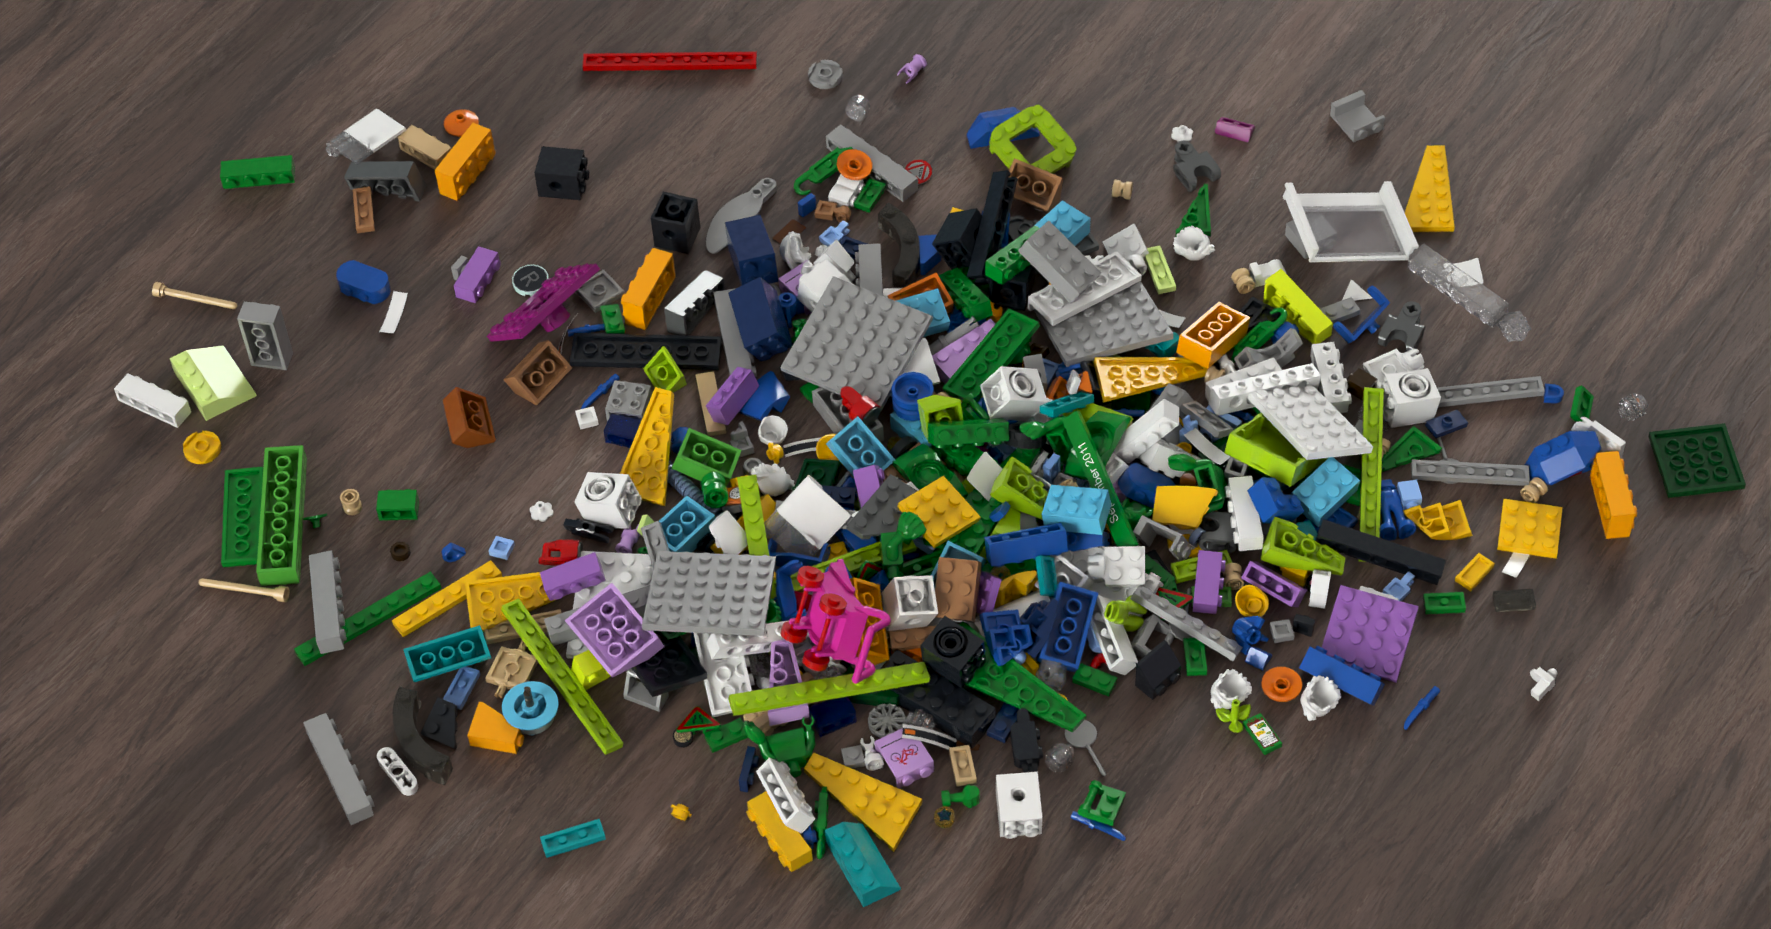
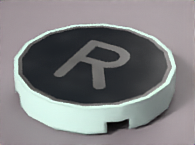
(529, 279)

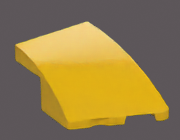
(1182, 505)
(1440, 521)
(1016, 587)

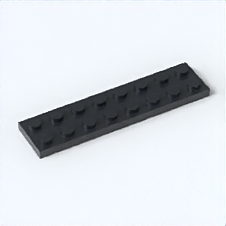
(639, 349)

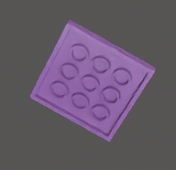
(1370, 631)

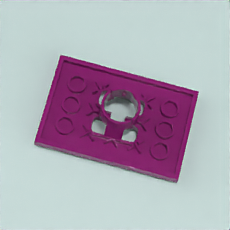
(548, 314)

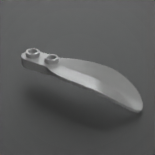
(740, 207)

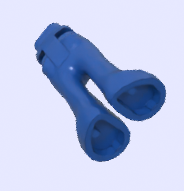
(1392, 502)

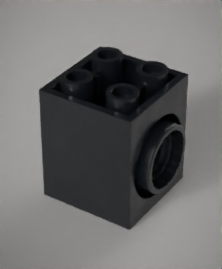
(561, 173)
(675, 222)
(958, 237)
(1015, 291)
(953, 652)

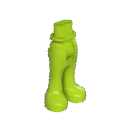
(1118, 611)

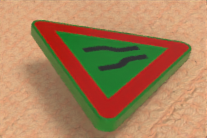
(868, 570)
(1175, 598)
(698, 720)

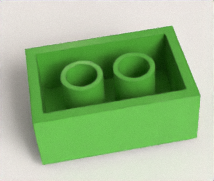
(704, 454)

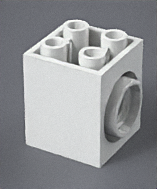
(815, 282)
(1013, 393)
(1409, 398)
(608, 499)
(910, 602)
(1019, 804)

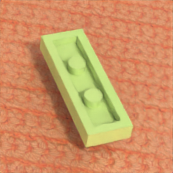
(1159, 270)

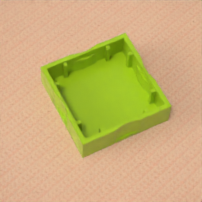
(1269, 451)

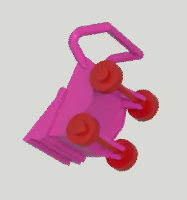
(833, 621)

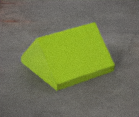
(664, 371)

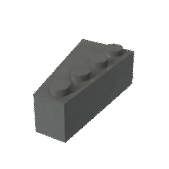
(387, 178)
(692, 304)

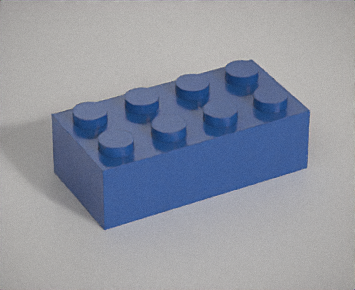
(1070, 626)

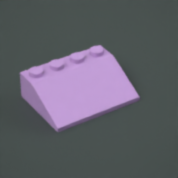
(614, 632)

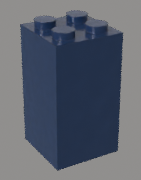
(751, 250)
(760, 319)

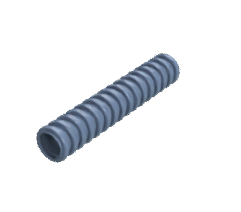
(688, 488)

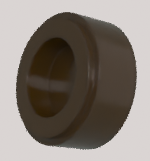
(400, 551)

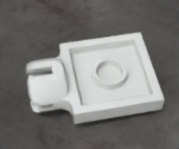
(1129, 246)
(1393, 363)
(1608, 440)
(1119, 566)

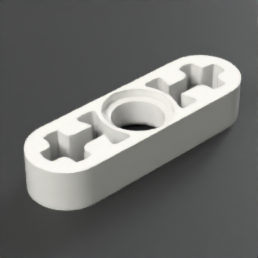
(398, 780)

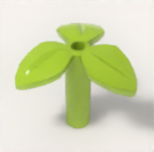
(1237, 713)

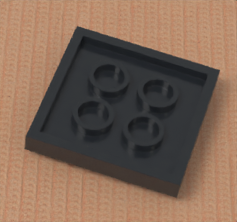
(670, 668)

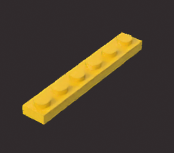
(442, 600)

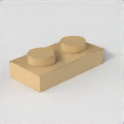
(962, 765)

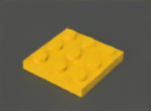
(941, 510)
(1530, 528)

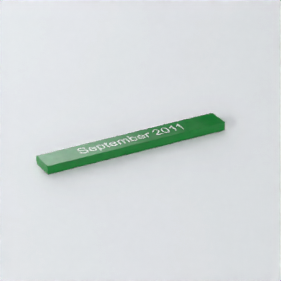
(1098, 478)

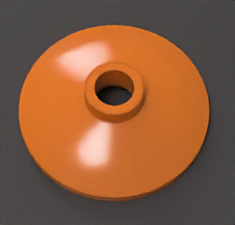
(459, 121)
(856, 159)
(1284, 678)

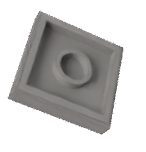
(600, 291)

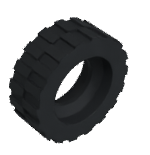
(1020, 440)

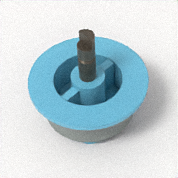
(530, 707)

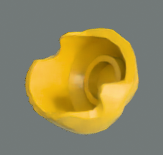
(1251, 601)

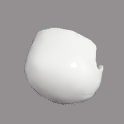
(772, 430)

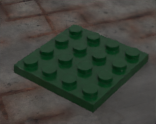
(1696, 460)

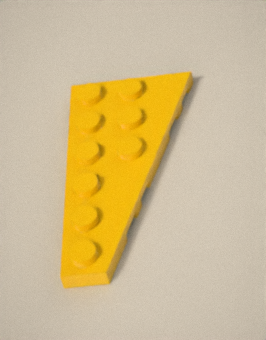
(1430, 199)
(1133, 375)
(650, 449)
(488, 595)
(871, 801)

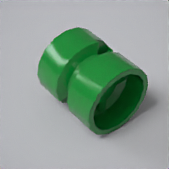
(714, 490)

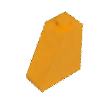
(493, 732)

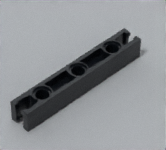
(992, 224)
(1381, 552)

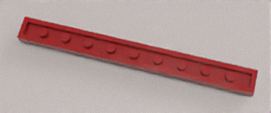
(669, 61)

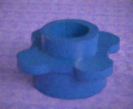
(810, 836)

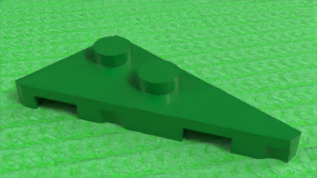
(1198, 213)
(1410, 447)

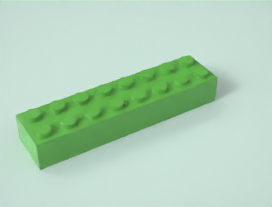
(281, 515)

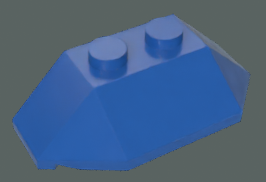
(981, 129)
(1563, 456)

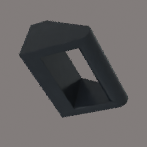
(1086, 366)

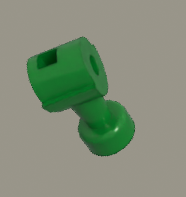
(969, 797)

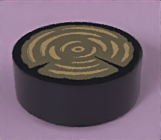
(683, 739)

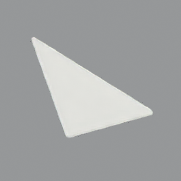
(1355, 292)

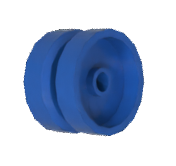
(906, 391)

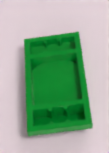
(1106, 432)
(924, 467)

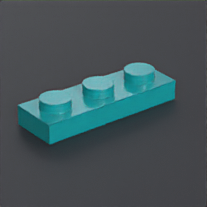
(1066, 404)
(572, 838)

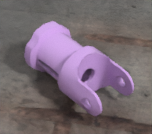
(913, 67)
(629, 538)

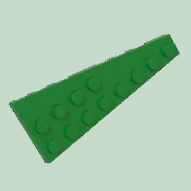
(973, 537)
(1023, 690)

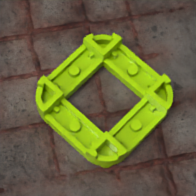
(1047, 125)

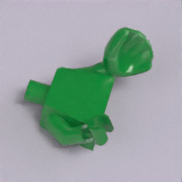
(1055, 433)
(1206, 473)
(908, 528)
(789, 747)

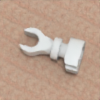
(872, 759)

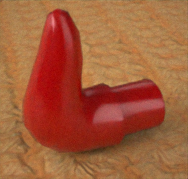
(1098, 660)

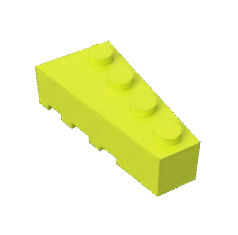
(1301, 311)
(588, 670)

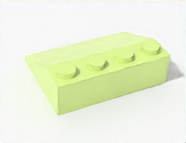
(212, 380)

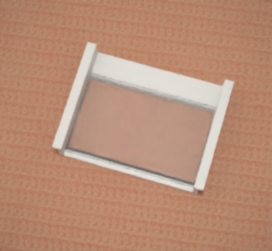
(1352, 225)

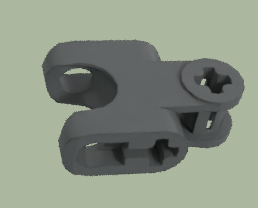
(1192, 164)
(1404, 327)
(1222, 534)

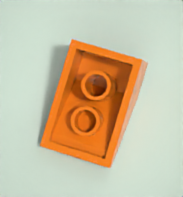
(926, 284)

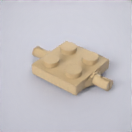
(511, 668)

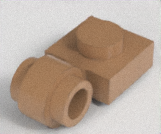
(827, 211)

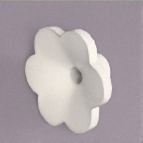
(1182, 133)
(541, 511)

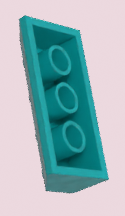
(447, 653)
(861, 862)

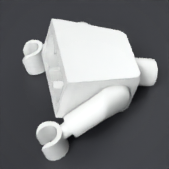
(836, 256)

